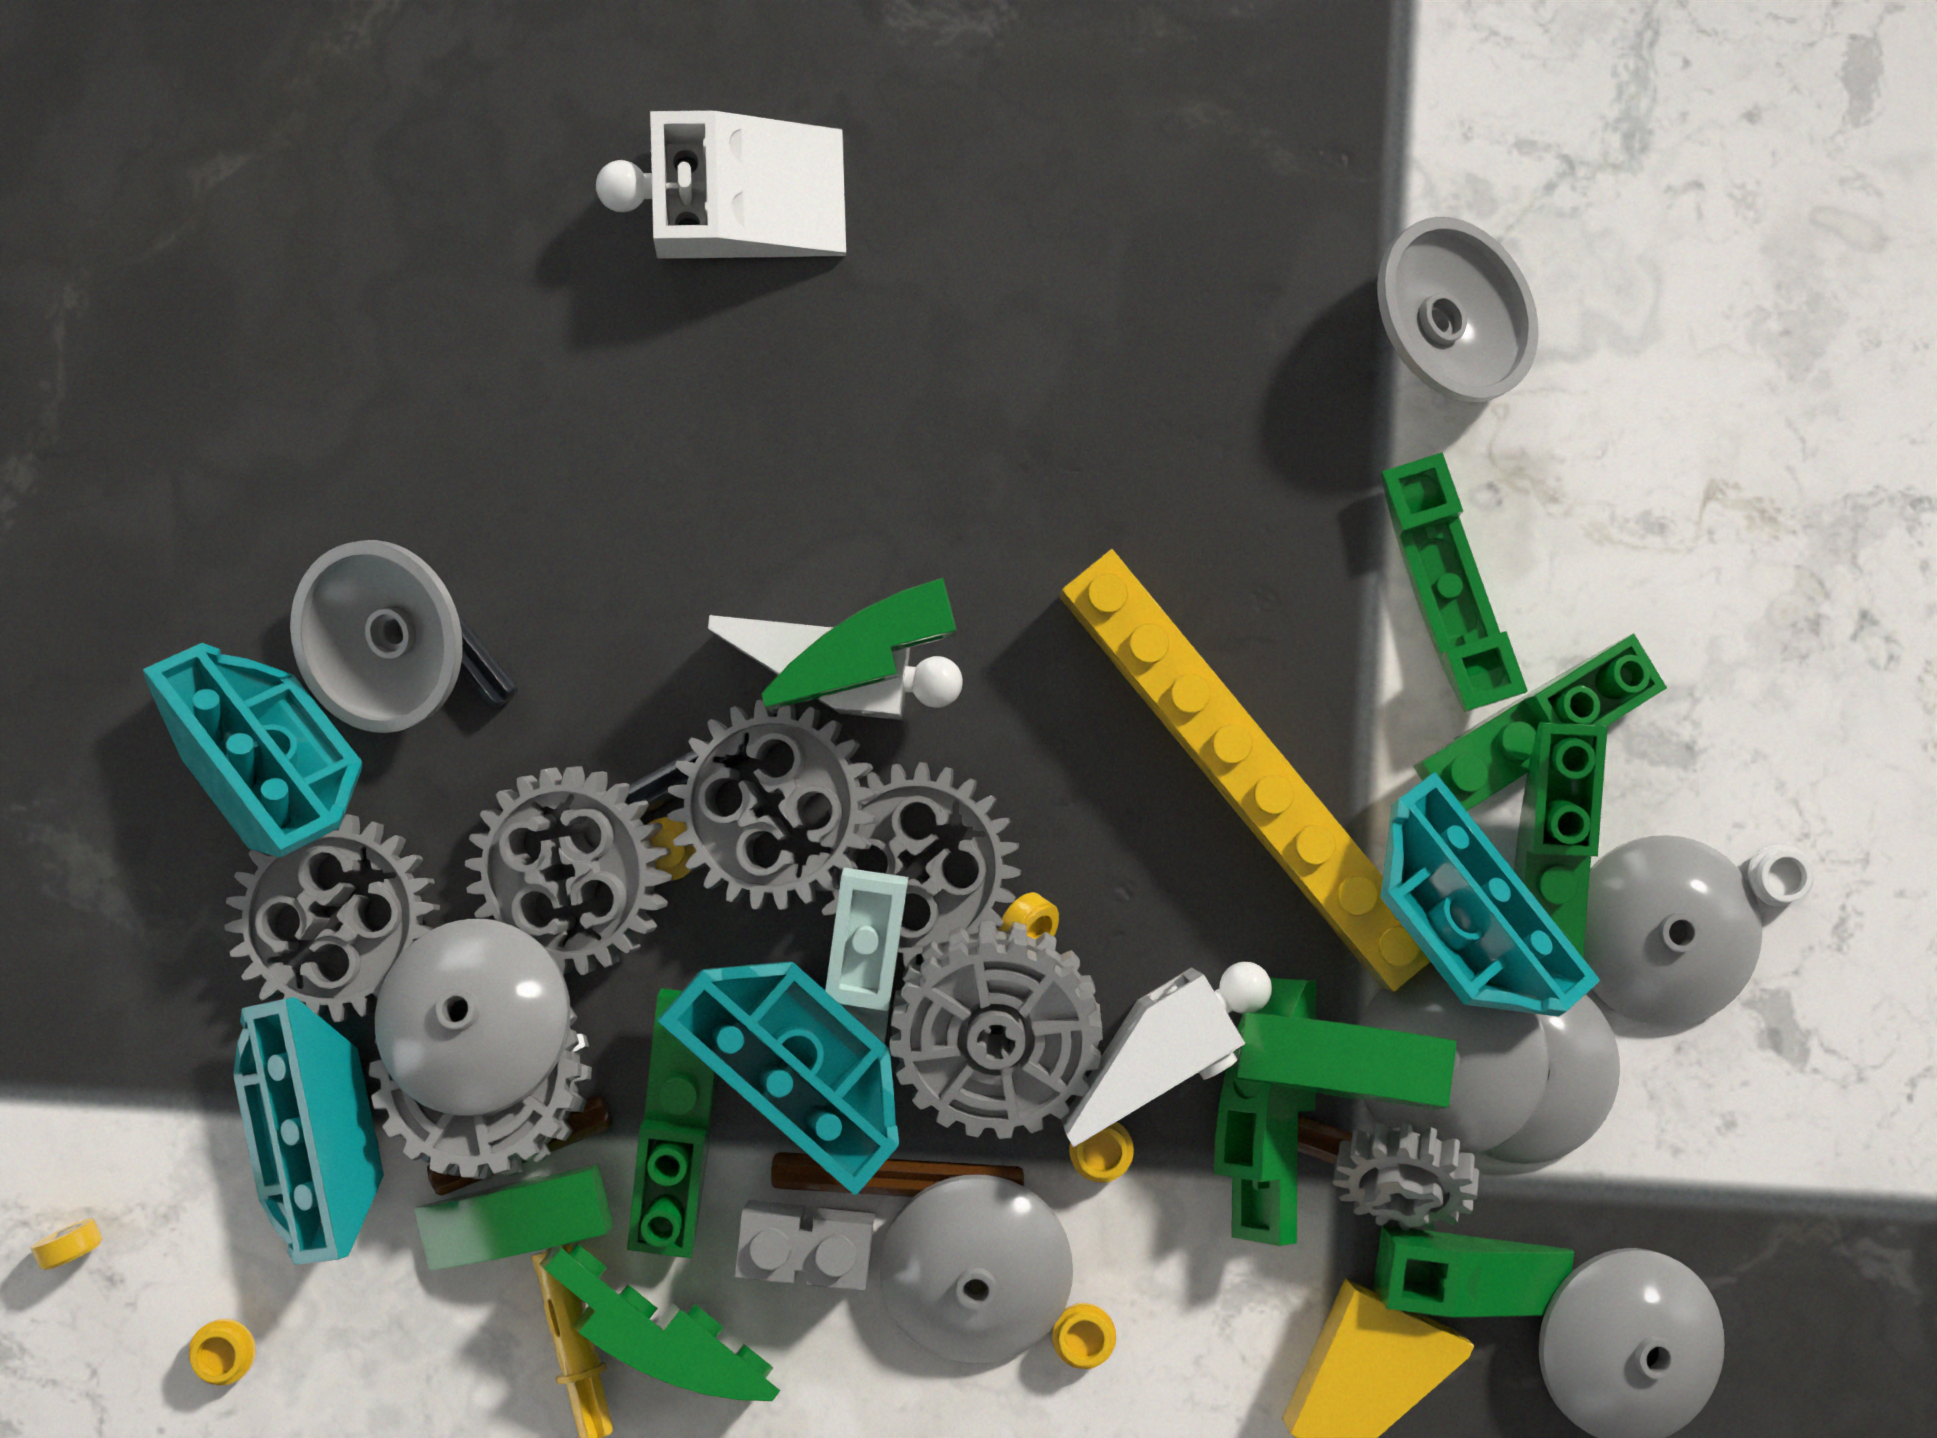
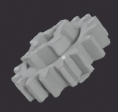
(1406, 1176)

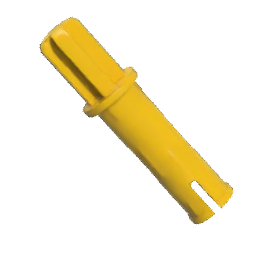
(575, 1354)

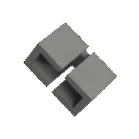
(832, 1252)

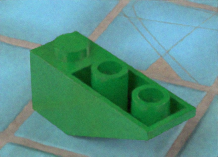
(1466, 1274)

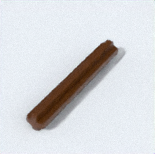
(893, 1178)

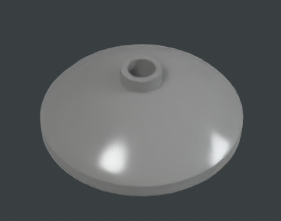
(1457, 309)
(351, 640)
(1630, 910)
(511, 1027)
(1497, 1062)
(1578, 1087)
(982, 1232)
(1600, 1337)

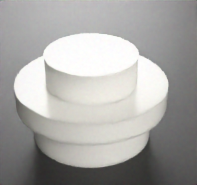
(1780, 875)

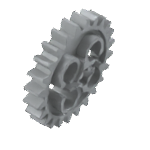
(728, 841)
(621, 861)
(295, 883)
(948, 903)

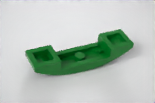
(1448, 584)

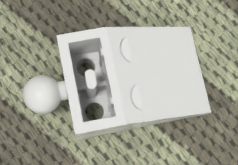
(755, 191)
(775, 644)
(1166, 1040)

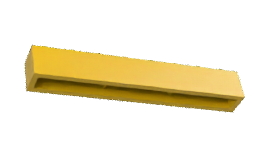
(1243, 766)

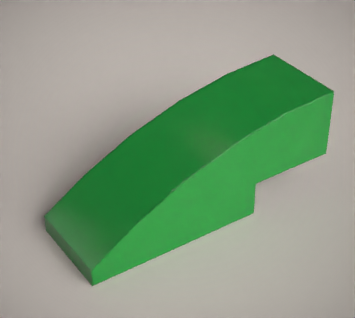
(862, 646)
(1347, 1060)
(515, 1218)

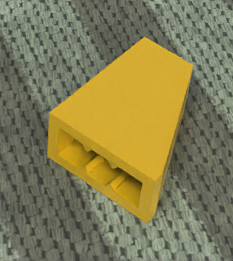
(1370, 1367)

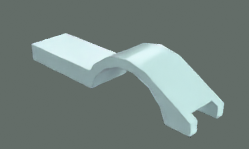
(866, 945)

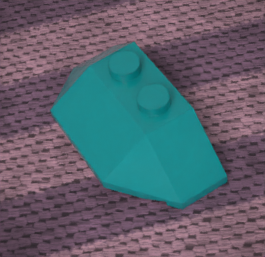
(256, 746)
(1474, 910)
(795, 1062)
(306, 1128)

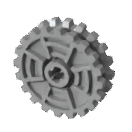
(987, 1078)
(491, 1141)

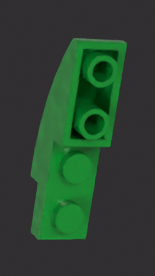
(1502, 744)
(1562, 821)
(1260, 1135)
(671, 1145)
(674, 1349)

